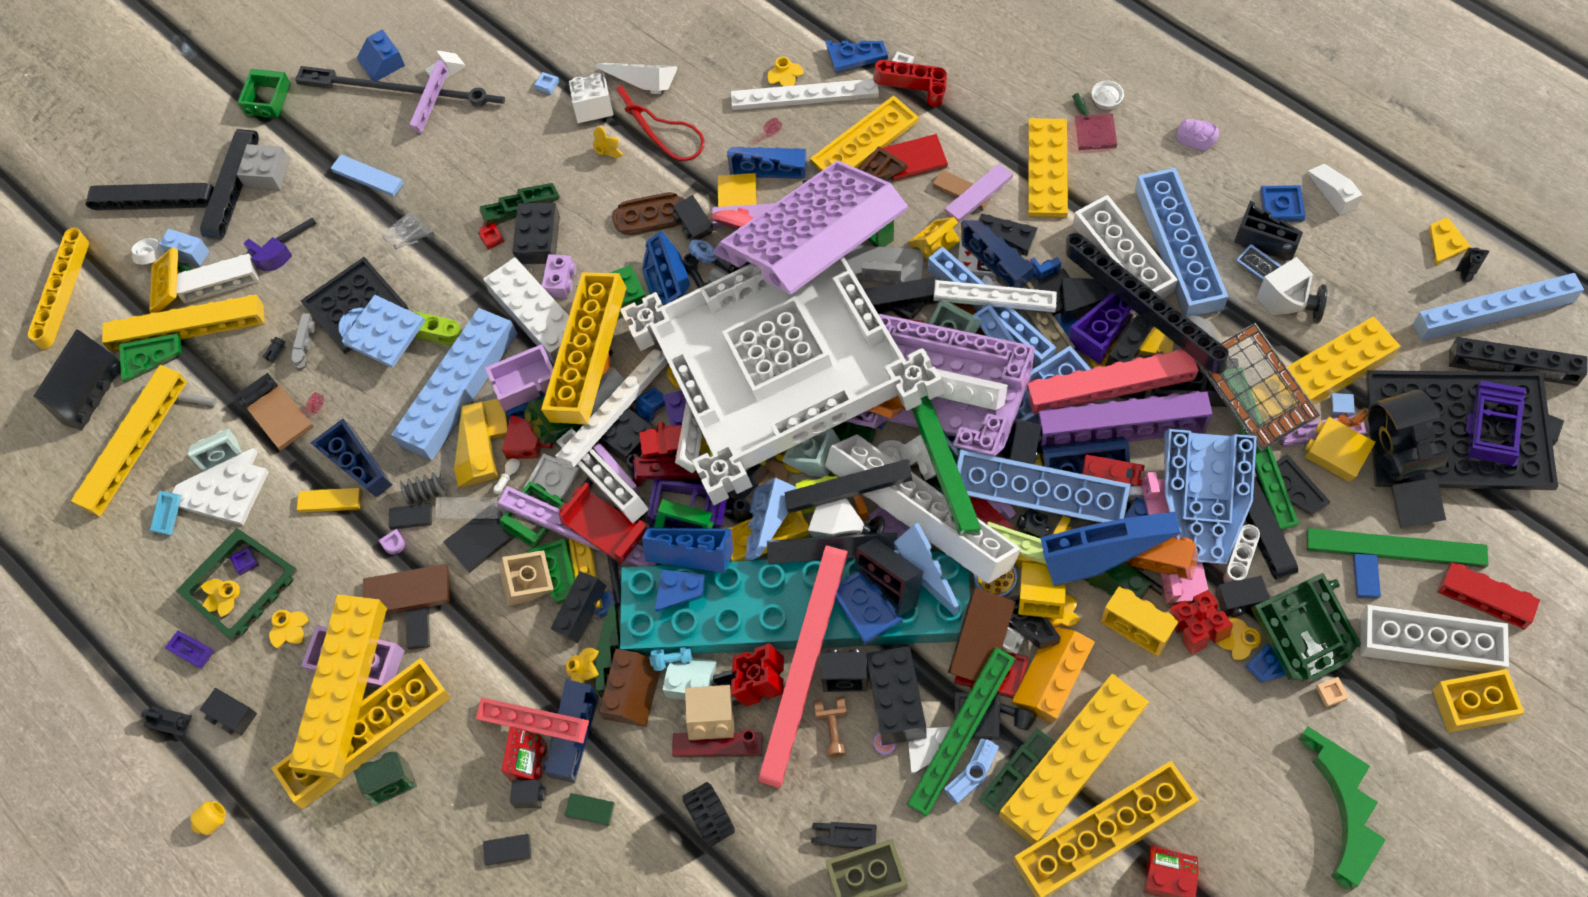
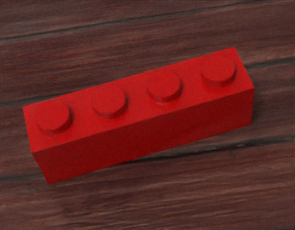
(1489, 595)

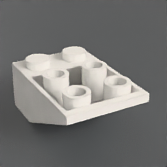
(590, 97)

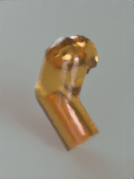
(1354, 421)

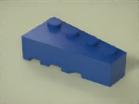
(689, 547)

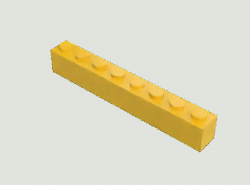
(186, 322)
(129, 441)

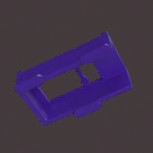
(1503, 395)
(688, 489)

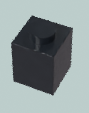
(527, 794)

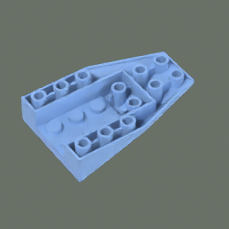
(1209, 488)

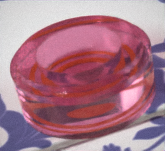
(772, 126)
(315, 402)

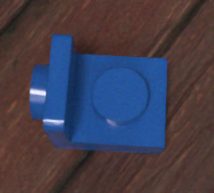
(1047, 267)
(649, 403)

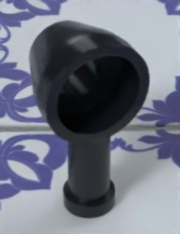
(739, 514)
(1022, 718)

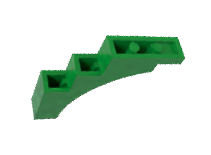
(1344, 774)

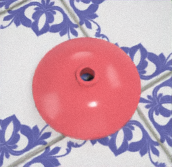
(732, 218)

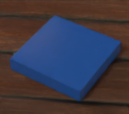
(1283, 202)

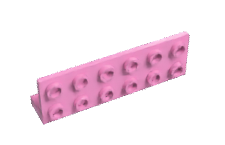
(1175, 588)

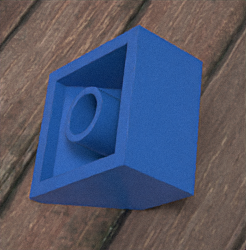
(379, 56)

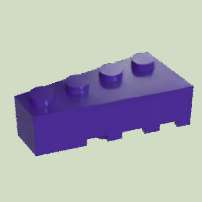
(1101, 327)

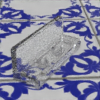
(467, 507)

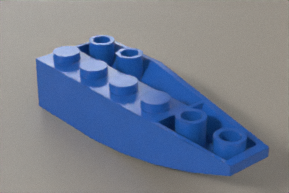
(1102, 546)

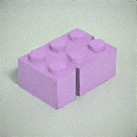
(521, 377)

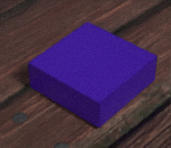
(244, 561)

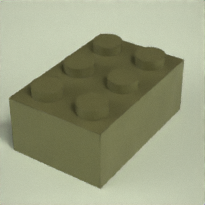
(867, 872)

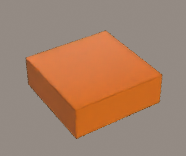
(860, 508)

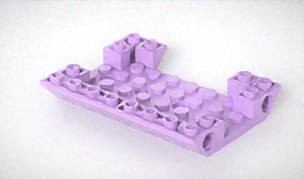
(813, 226)
(970, 355)

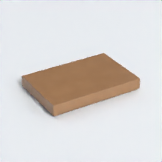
(280, 417)

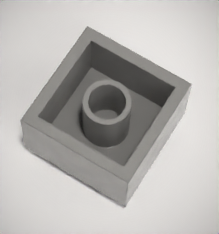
(263, 167)

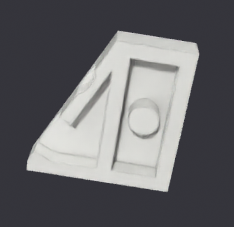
(923, 750)

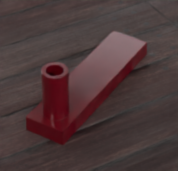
(659, 468)
(741, 745)

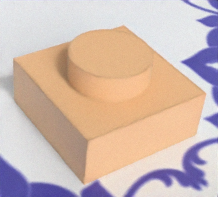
(1332, 692)

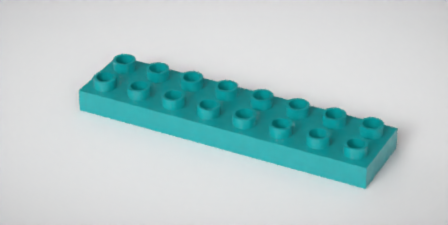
(767, 605)

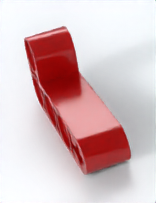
(913, 76)

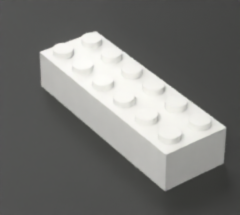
(1118, 238)
(529, 305)
(1434, 639)

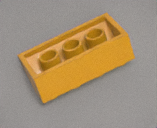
(1053, 675)

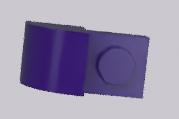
(270, 256)

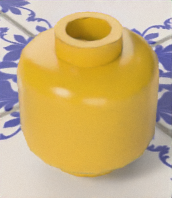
(207, 818)

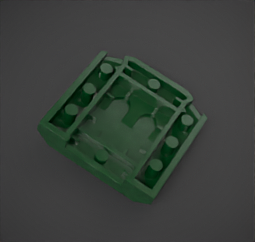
(1307, 629)

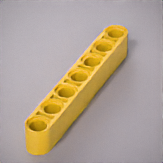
(58, 288)

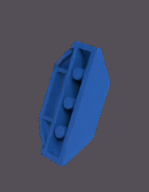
(664, 269)

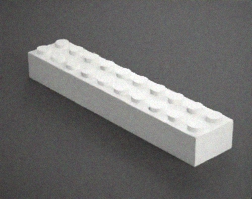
(916, 501)

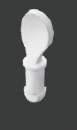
(510, 468)

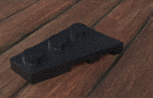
(1015, 234)
(1300, 488)
(1034, 628)

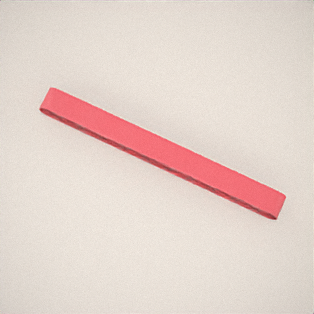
(803, 667)

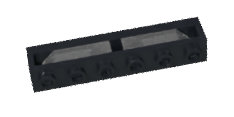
(1500, 357)

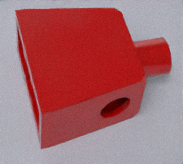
(521, 441)

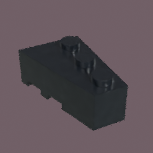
(1268, 233)
(891, 573)

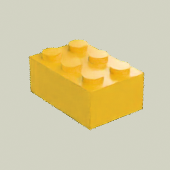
(1139, 621)
(1478, 701)

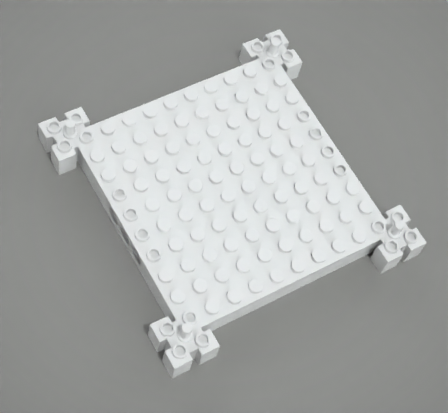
(776, 364)

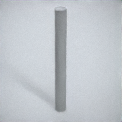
(194, 399)

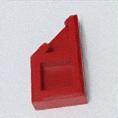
(490, 235)

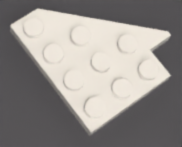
(225, 489)

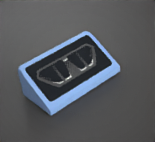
(1257, 261)

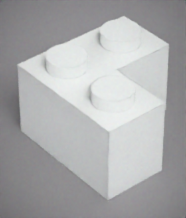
(916, 454)

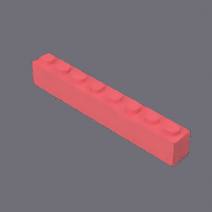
(1111, 381)

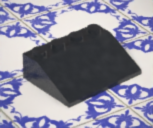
(78, 381)

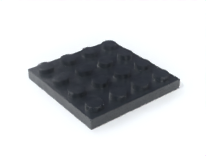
(345, 292)

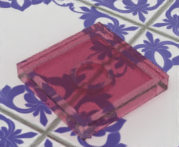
(1095, 131)

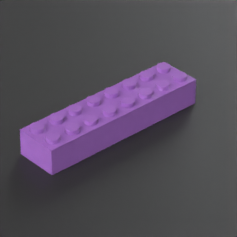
(1131, 418)

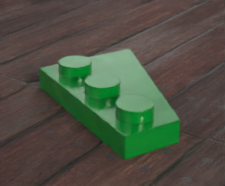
(147, 354)
(559, 567)

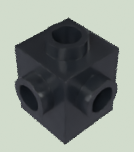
(1033, 524)

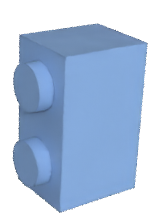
(189, 247)

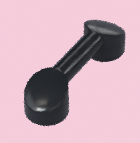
(691, 266)

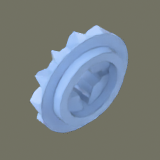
(702, 250)

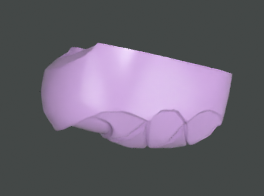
(1197, 134)

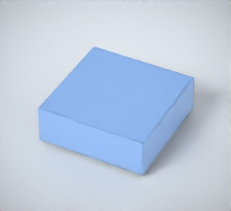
(546, 83)
(1342, 404)

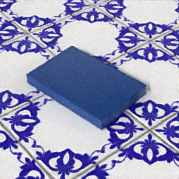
(865, 607)

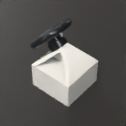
(1288, 291)
(840, 519)

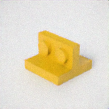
(936, 235)

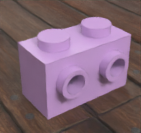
(558, 276)

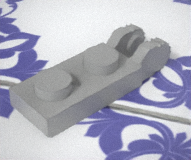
(303, 341)

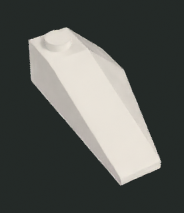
(647, 78)

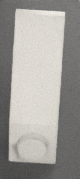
(1336, 188)

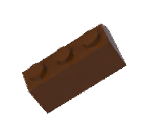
(629, 689)

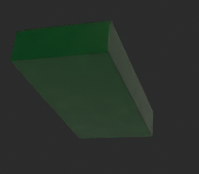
(589, 809)

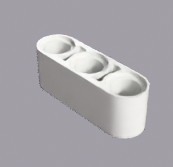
(1244, 547)

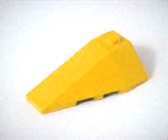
(474, 449)

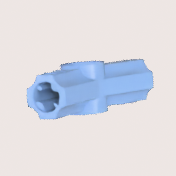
(981, 761)

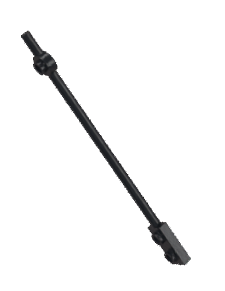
(326, 77)

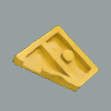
(1446, 241)

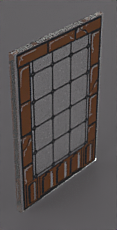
(1261, 389)

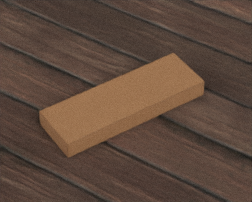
(954, 186)

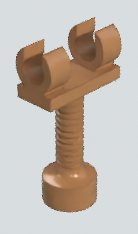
(835, 749)

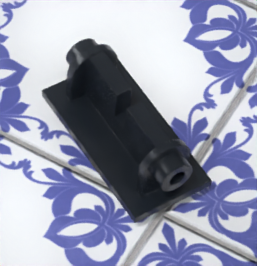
(1471, 263)
(256, 390)
(166, 720)

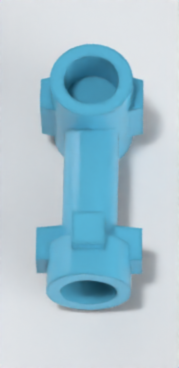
(659, 659)

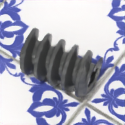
(424, 488)

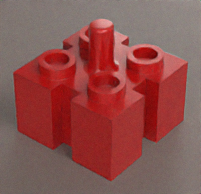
(660, 442)
(1201, 622)
(757, 675)

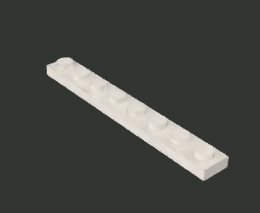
(804, 94)
(612, 408)

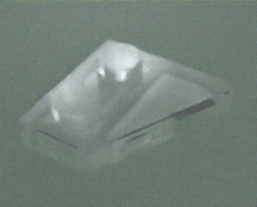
(407, 231)

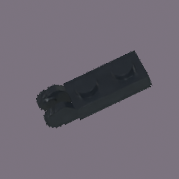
(846, 835)

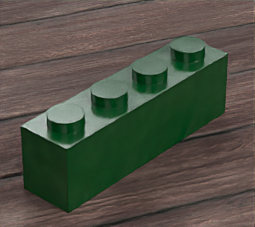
(1121, 576)

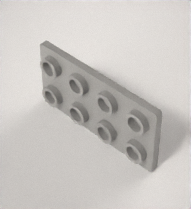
(885, 264)

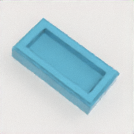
(165, 512)

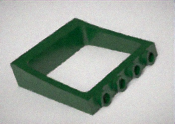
(214, 561)

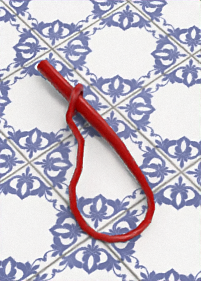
(636, 111)

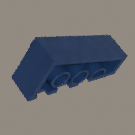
(350, 453)
(565, 756)

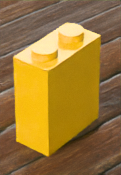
(1338, 449)
(1038, 593)

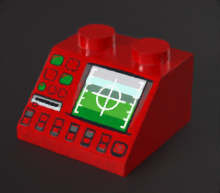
(523, 755)
(1171, 873)

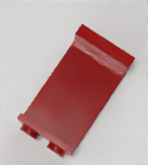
(601, 524)

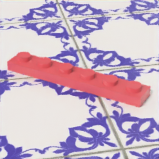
(532, 720)

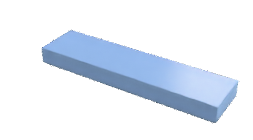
(367, 175)

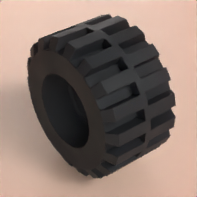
(708, 814)

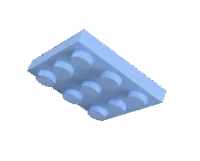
(383, 331)

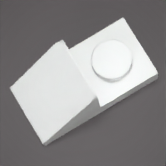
(451, 61)

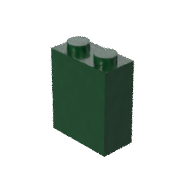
(543, 429)

